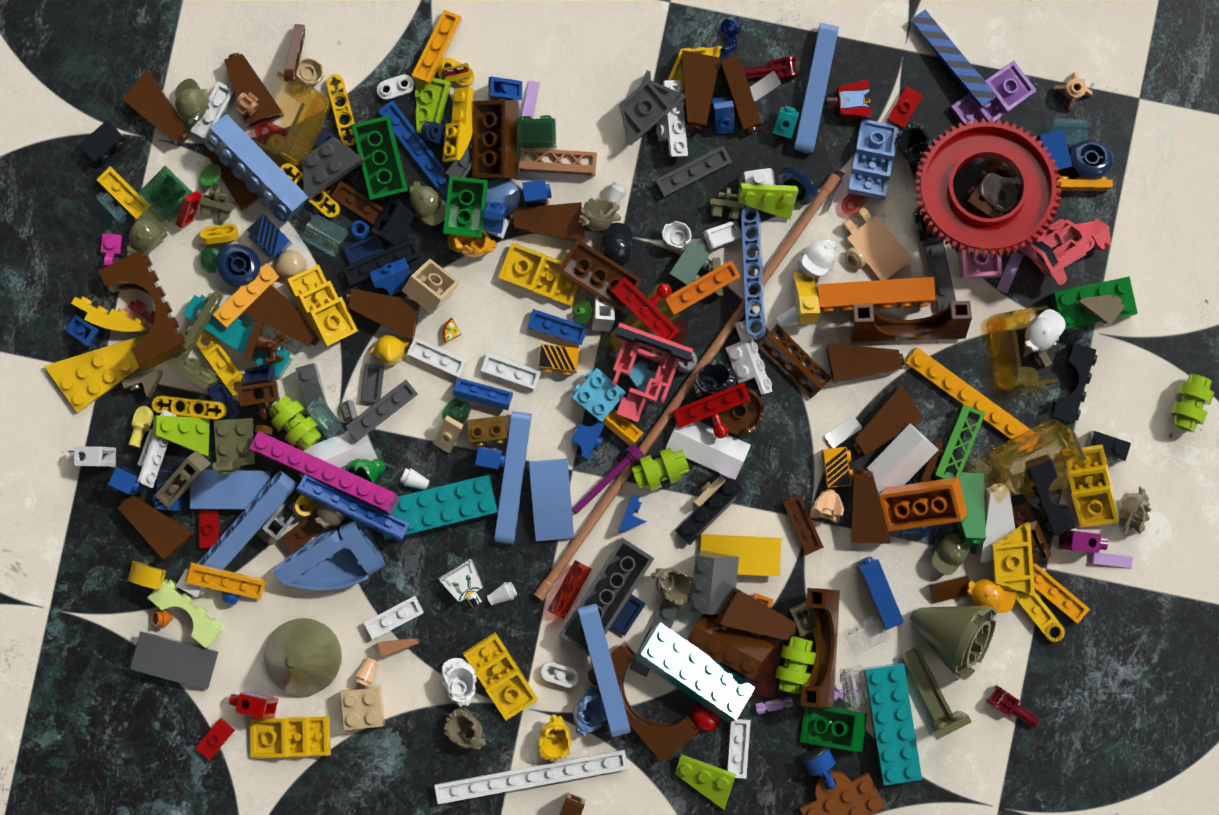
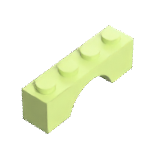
(204, 628)

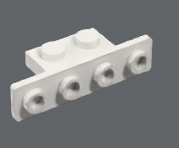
(672, 126)
(746, 360)
(152, 456)

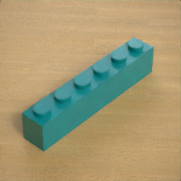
(236, 336)

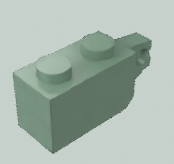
(691, 261)

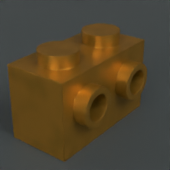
(487, 429)

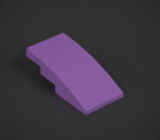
(1009, 86)

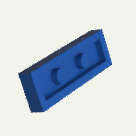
(557, 327)
(482, 394)

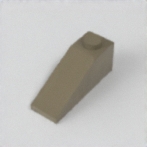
(182, 479)

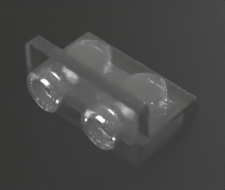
(866, 636)
(854, 686)

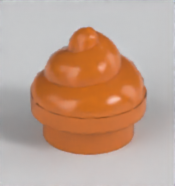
(161, 618)

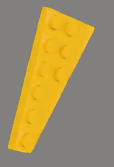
(94, 373)

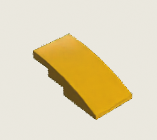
(538, 274)
(321, 305)
(1092, 488)
(756, 554)
(500, 676)
(290, 737)

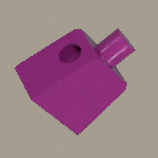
(1082, 541)

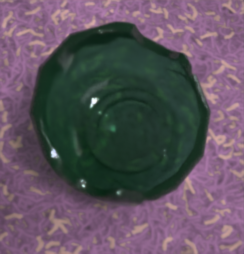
(208, 258)
(457, 409)

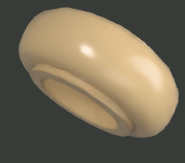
(855, 258)

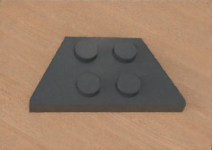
(647, 107)
(327, 165)

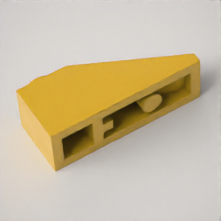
(806, 299)

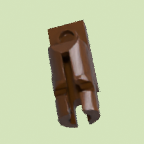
(1023, 514)

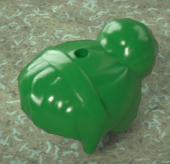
(366, 469)

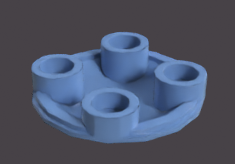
(504, 192)

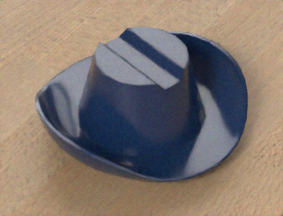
(1091, 159)
(806, 188)
(237, 265)

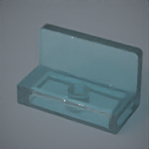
(1074, 129)
(324, 235)
(325, 418)

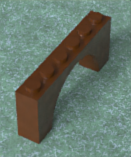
(948, 324)
(163, 339)
(821, 684)
(660, 737)

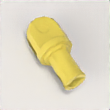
(141, 423)

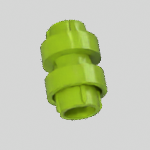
(1190, 409)
(289, 416)
(669, 467)
(797, 657)

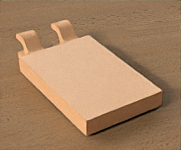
(877, 243)

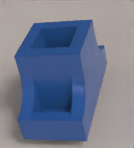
(723, 115)
(494, 217)
(391, 276)
(588, 438)

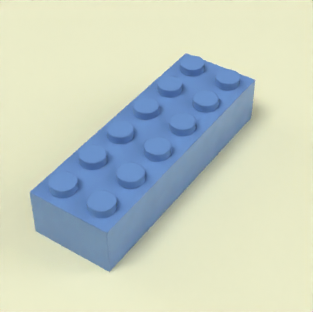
(255, 169)

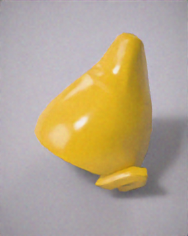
(389, 349)

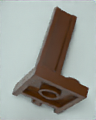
(973, 204)

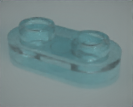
(117, 212)

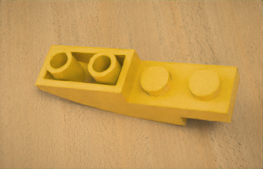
(460, 130)
(115, 321)

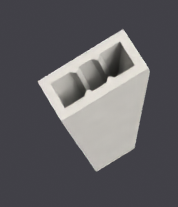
(998, 518)

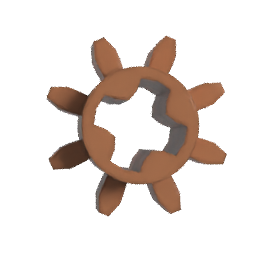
(246, 104)

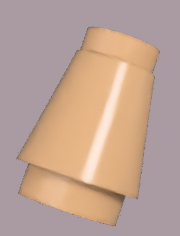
(366, 672)

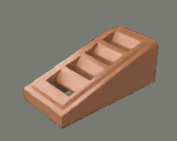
(390, 647)

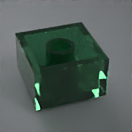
(536, 132)
(165, 193)

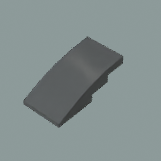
(173, 660)

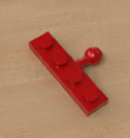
(645, 308)
(712, 407)

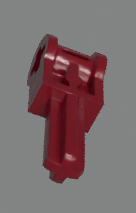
(779, 66)
(1009, 705)

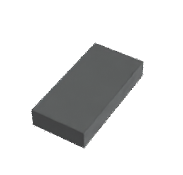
(372, 383)

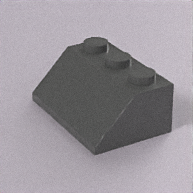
(713, 581)

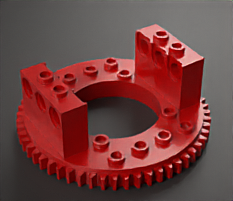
(979, 234)

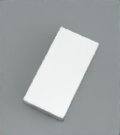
(723, 234)

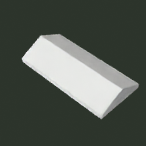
(704, 448)
(343, 449)
(901, 459)

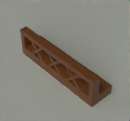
(791, 363)

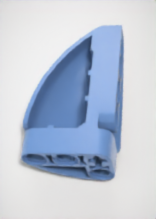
(333, 559)

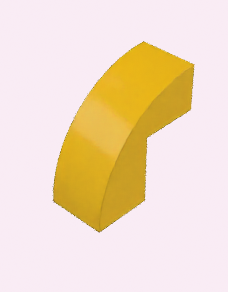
(146, 575)

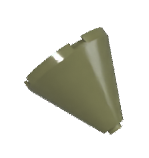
(957, 634)
(303, 656)

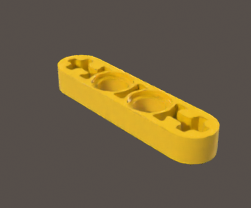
(340, 111)
(331, 202)
(189, 407)

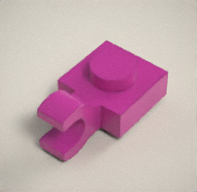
(111, 246)

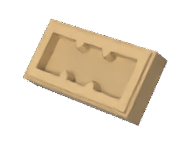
(448, 434)
(708, 489)

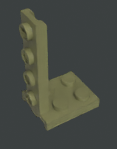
(191, 367)
(233, 444)
(944, 720)

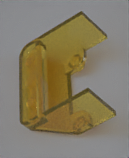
(305, 127)
(1005, 350)
(1047, 438)

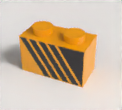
(558, 358)
(837, 467)

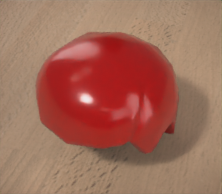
(704, 718)

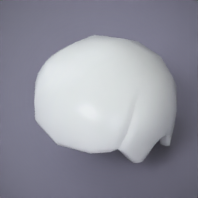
(676, 235)

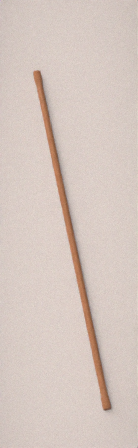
(547, 584)

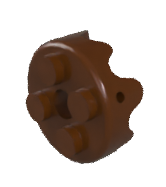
(750, 420)

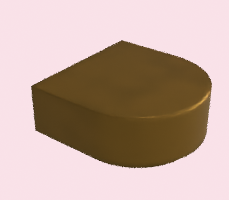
(270, 431)

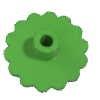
(210, 175)
(583, 311)

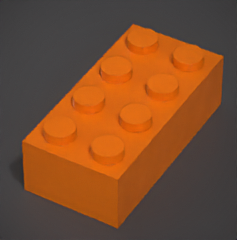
(923, 504)

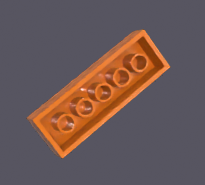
(879, 293)

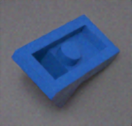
(504, 88)
(83, 330)
(630, 521)

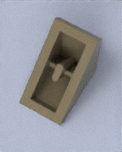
(803, 618)

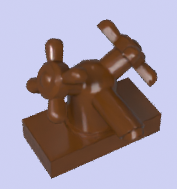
(260, 342)
(260, 395)

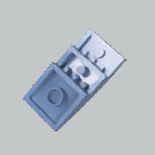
(873, 159)
(227, 490)
(551, 499)

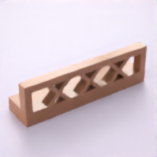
(555, 167)

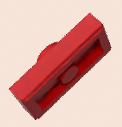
(904, 107)
(188, 209)
(209, 527)
(215, 738)

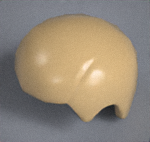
(310, 71)
(290, 264)

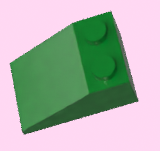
(465, 207)
(833, 728)

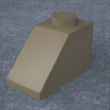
(1103, 308)

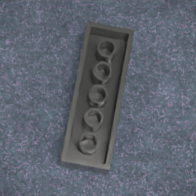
(610, 589)

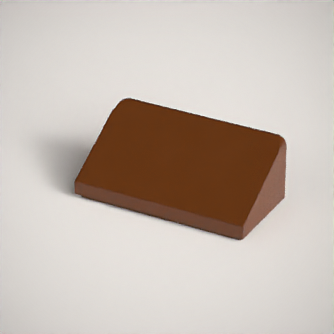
(949, 588)

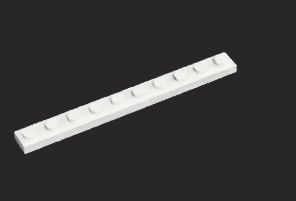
(531, 776)

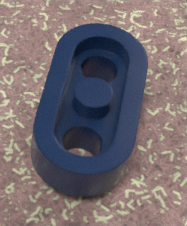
(433, 132)

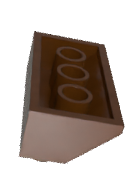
(494, 139)
(731, 646)

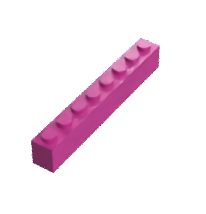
(324, 472)

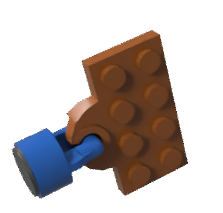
(835, 791)

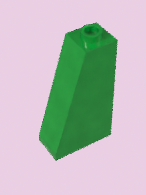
(972, 527)

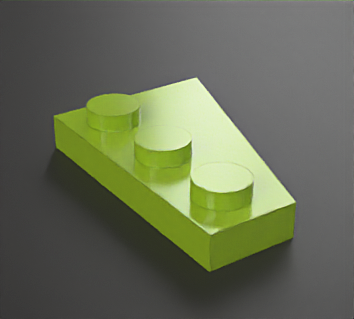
(430, 101)
(769, 198)
(185, 431)
(707, 779)

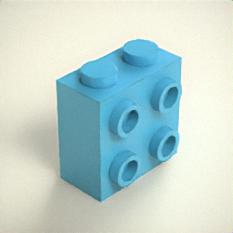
(598, 394)

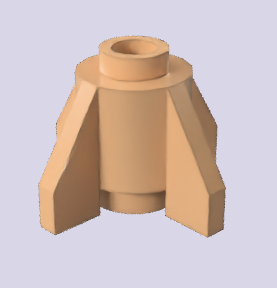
(1069, 91)
(828, 506)

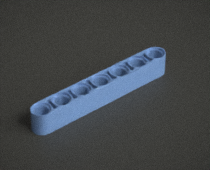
(816, 88)
(749, 264)
(513, 477)
(249, 522)
(603, 670)

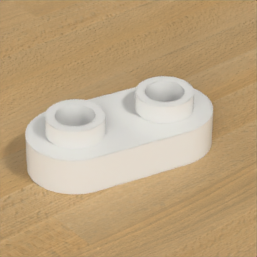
(396, 89)
(559, 676)

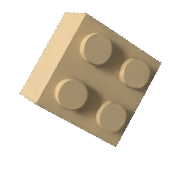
(430, 286)
(362, 708)

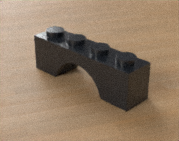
(1080, 361)
(1042, 473)

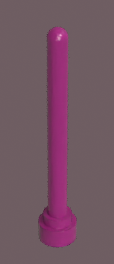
(633, 455)

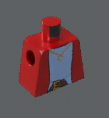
(852, 100)
(254, 704)

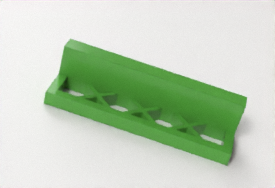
(956, 437)

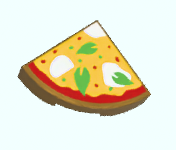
(450, 331)

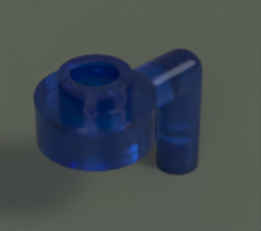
(728, 31)

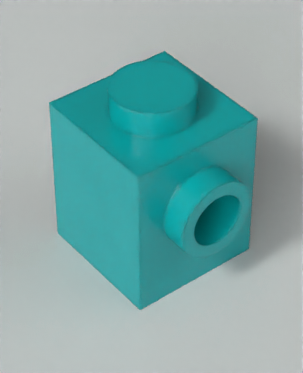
(786, 121)

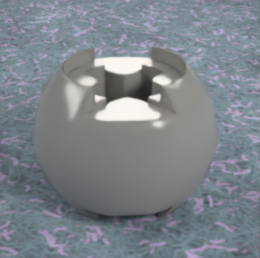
(690, 366)

